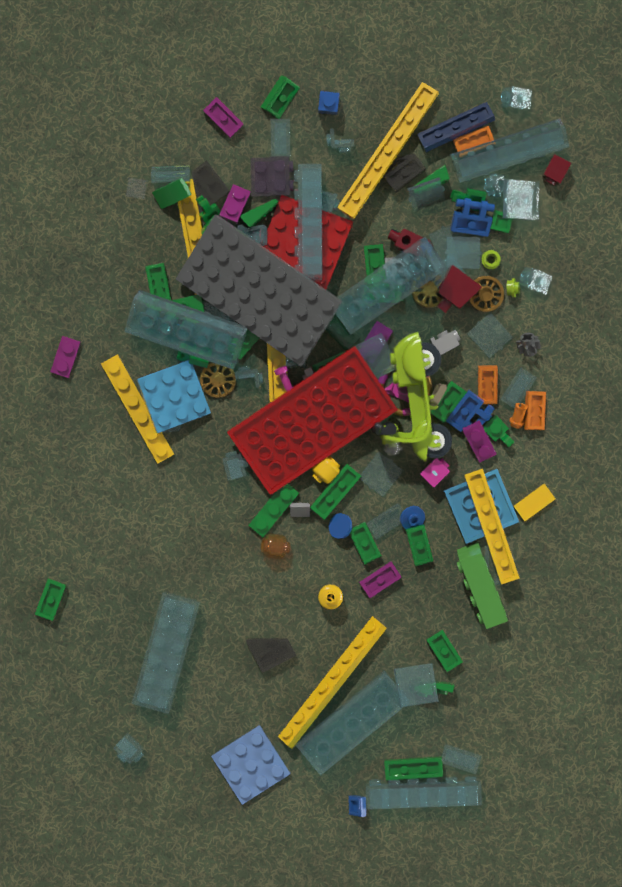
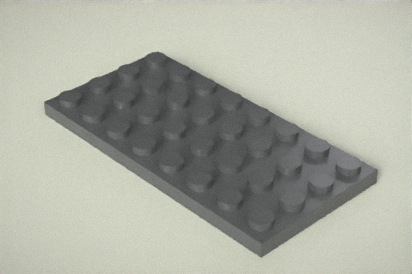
(258, 290)

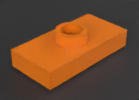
(473, 139)
(488, 383)
(536, 410)

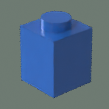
(328, 103)

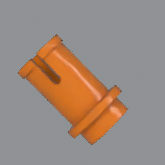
(517, 419)

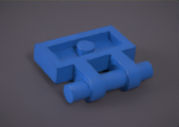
(472, 223)
(466, 410)

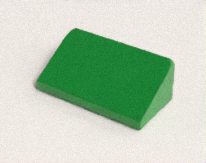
(280, 97)

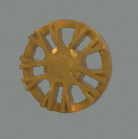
(428, 291)
(486, 294)
(217, 380)

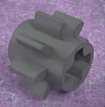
(528, 344)

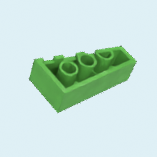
(481, 585)

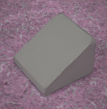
(300, 509)

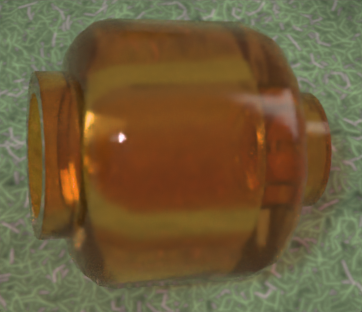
(275, 546)

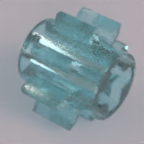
(494, 185)

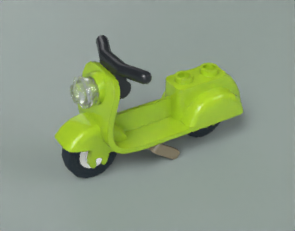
(412, 364)

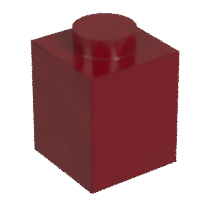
(556, 170)

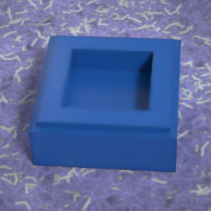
(357, 806)

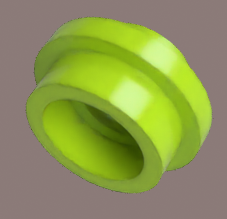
(490, 265)
(512, 287)

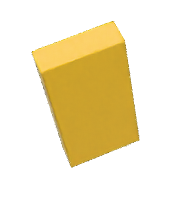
(534, 502)

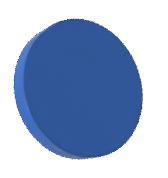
(412, 517)
(340, 526)

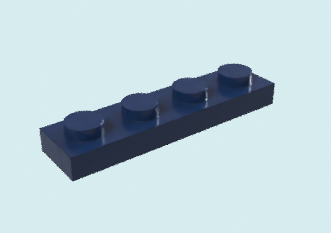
(456, 127)

